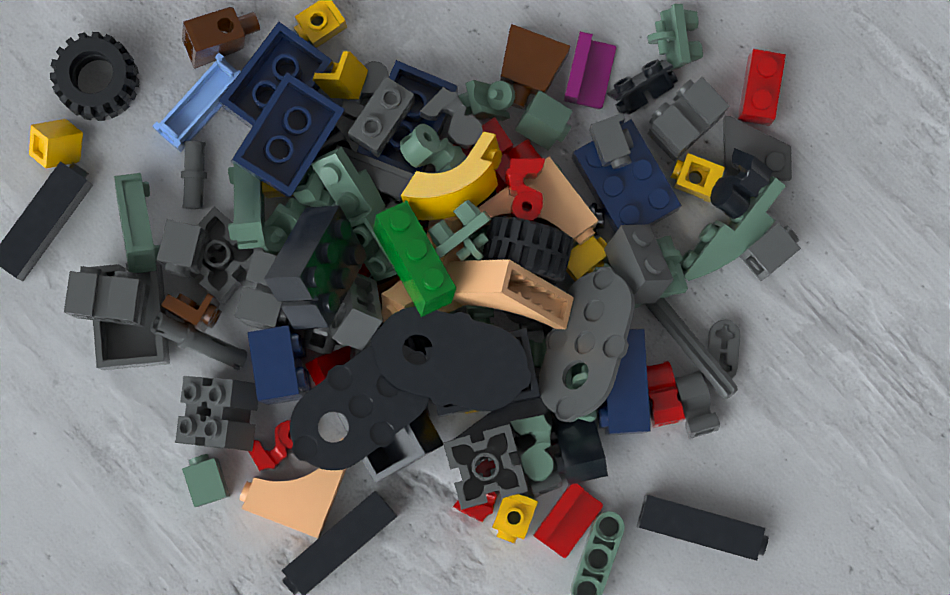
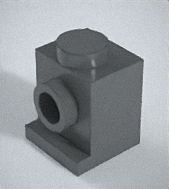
(612, 141)

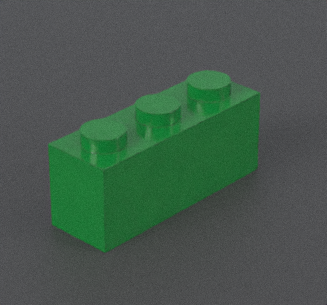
(414, 258)

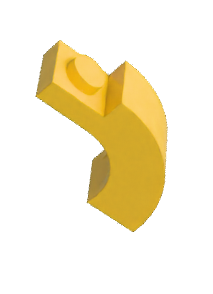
(439, 194)

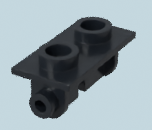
(653, 78)

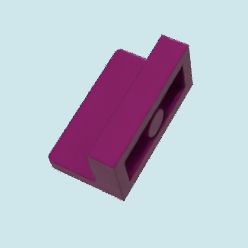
(590, 72)

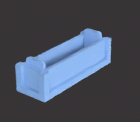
(198, 104)

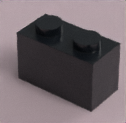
(579, 448)

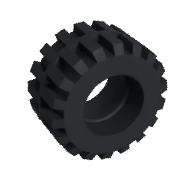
(79, 54)
(531, 245)

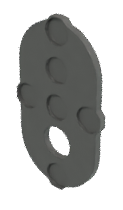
(593, 336)

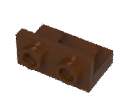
(187, 310)

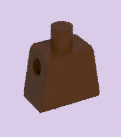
(205, 36)
(531, 63)

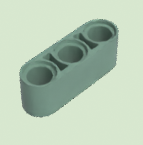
(608, 544)

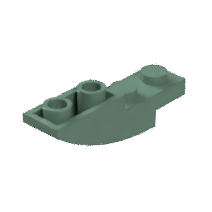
(360, 204)
(724, 243)

